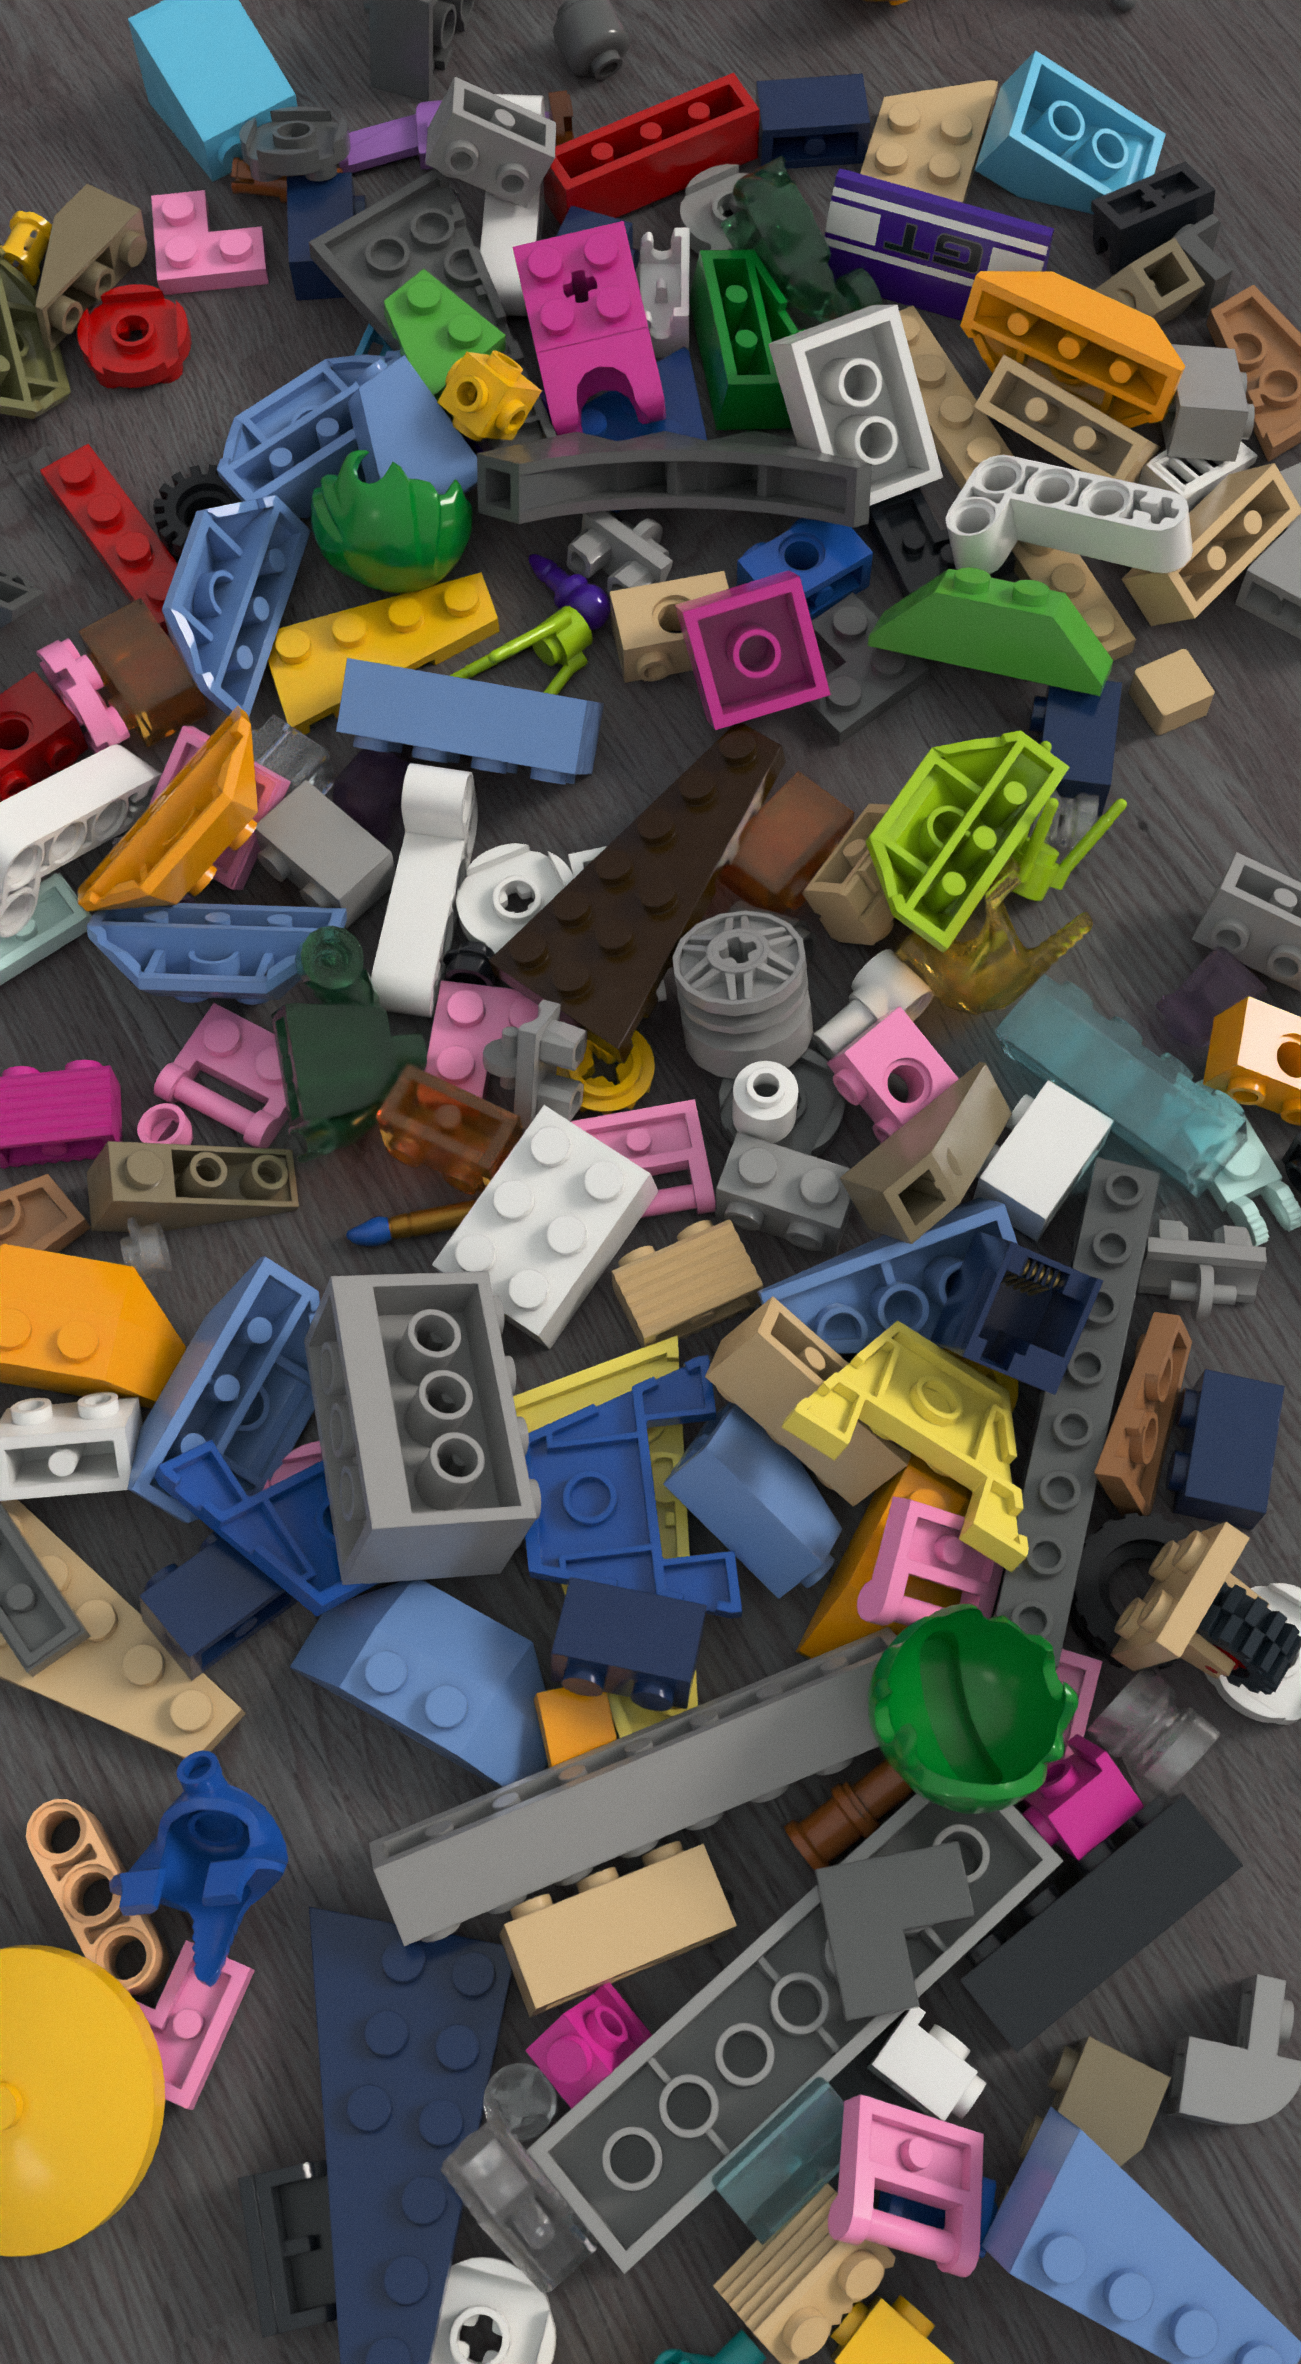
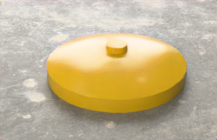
(74, 2097)

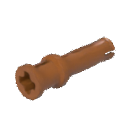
(847, 1815)

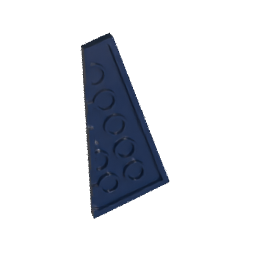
(402, 2084)

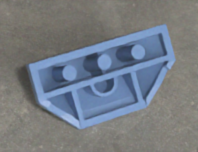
(296, 435)
(233, 595)
(209, 948)
(235, 1384)
(434, 1676)

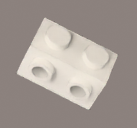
(1042, 1157)
(68, 1446)

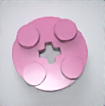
(76, 685)

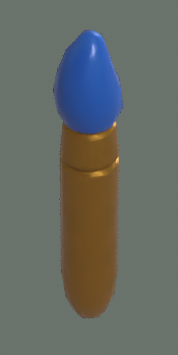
(415, 1223)

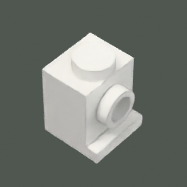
(928, 2068)

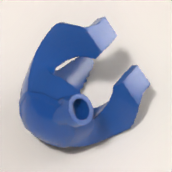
(210, 1859)

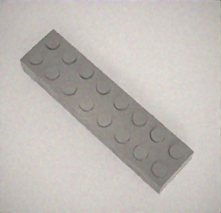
(756, 2036)

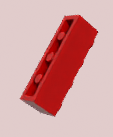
(654, 151)

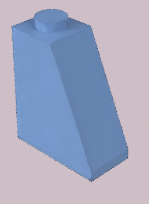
(405, 425)
(756, 1501)

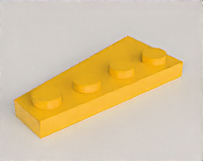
(395, 631)

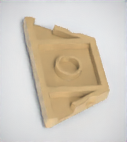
(931, 138)

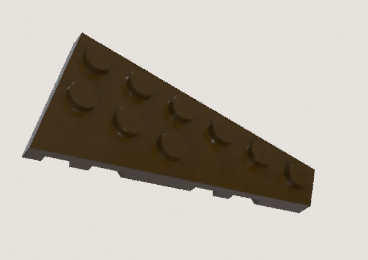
(619, 921)

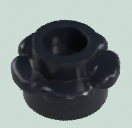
(470, 964)

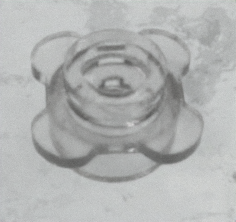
(146, 1251)

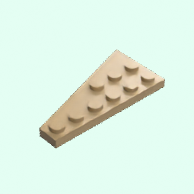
(121, 1669)

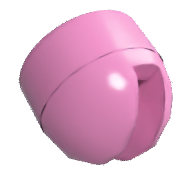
(165, 1125)

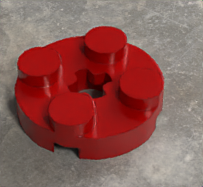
(141, 362)

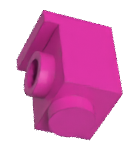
(1081, 1800)
(588, 2043)

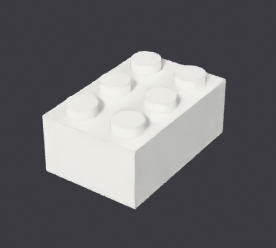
(859, 397)
(550, 1223)

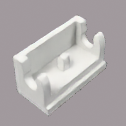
(665, 291)

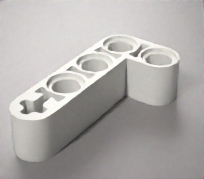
(509, 226)
(1066, 512)
(65, 820)
(422, 907)

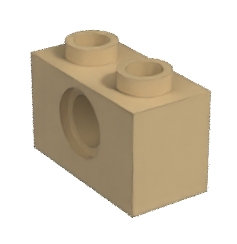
(643, 621)

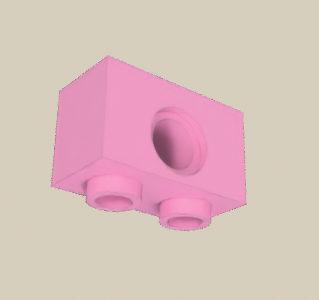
(884, 1048)

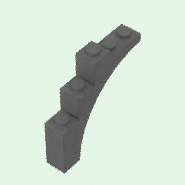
(671, 471)

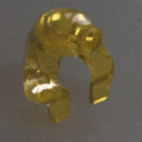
(995, 966)

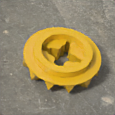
(632, 1077)

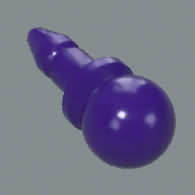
(573, 591)

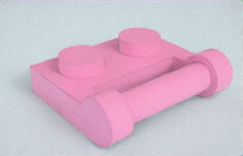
(238, 1056)
(661, 1142)
(926, 1546)
(916, 2160)

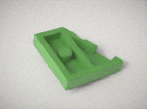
(437, 328)

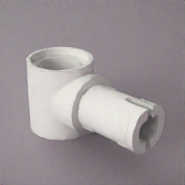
(877, 990)

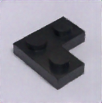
(914, 543)

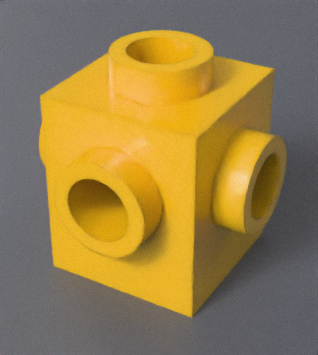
(488, 396)

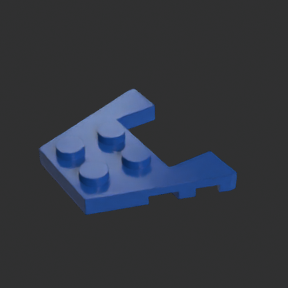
(601, 1496)
(278, 1529)

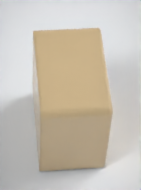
(1171, 692)

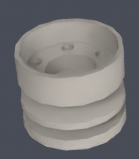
(743, 992)

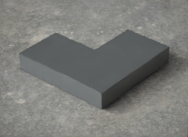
(871, 1907)

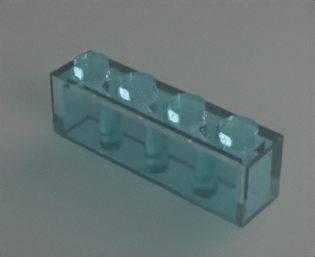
(1107, 1067)

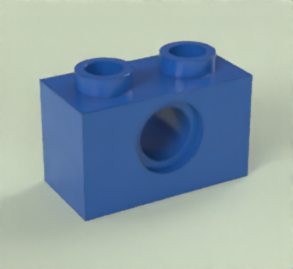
(831, 553)

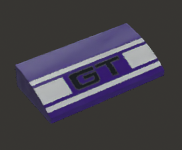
(925, 245)

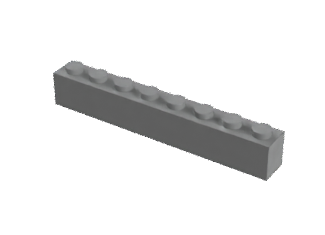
(629, 1793)

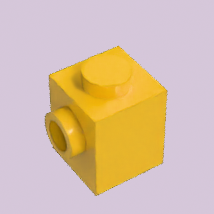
(885, 2335)

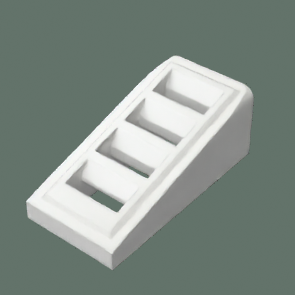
(1161, 469)

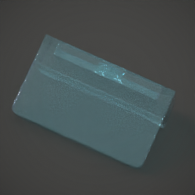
(785, 2161)

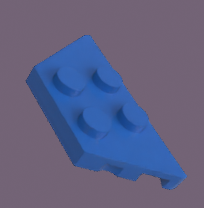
(616, 419)

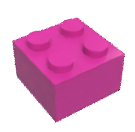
(753, 649)

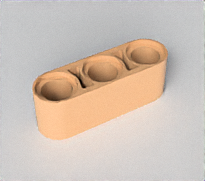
(71, 1875)

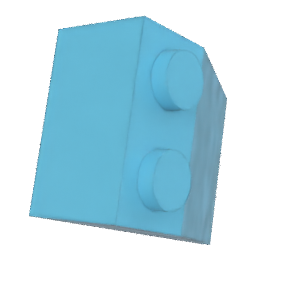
(1064, 139)

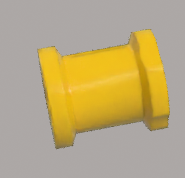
(21, 227)

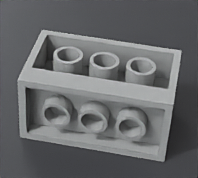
(419, 1427)

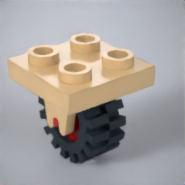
(1207, 1616)

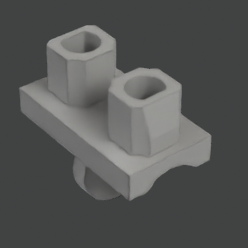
(621, 550)
(529, 1060)
(1201, 1271)

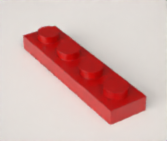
(112, 527)

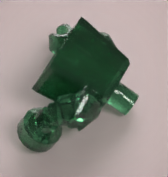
(792, 247)
(338, 1053)

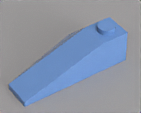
(888, 1280)

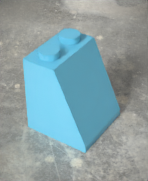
(207, 75)

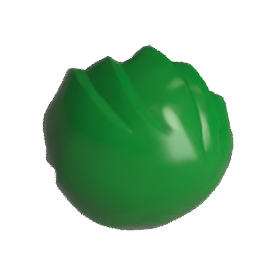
(389, 531)
(969, 1709)

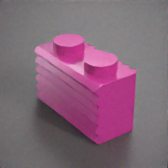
(58, 1113)

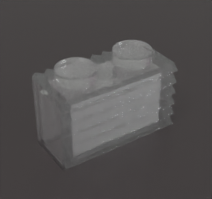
(518, 2205)

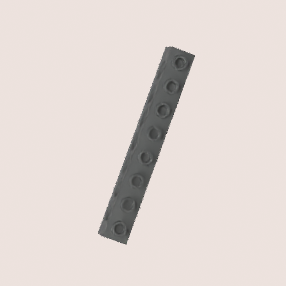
(1074, 1423)

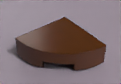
(561, 112)

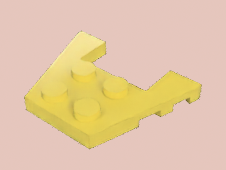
(939, 1413)

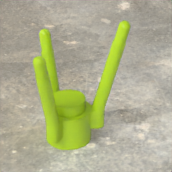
(555, 641)
(1039, 859)

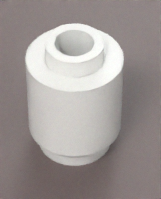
(765, 1101)

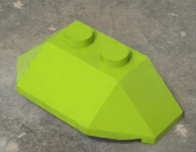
(958, 828)

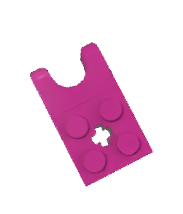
(589, 323)

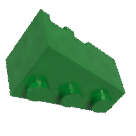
(735, 319)

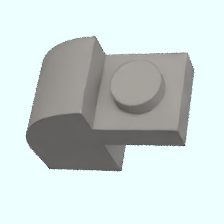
(1240, 2081)

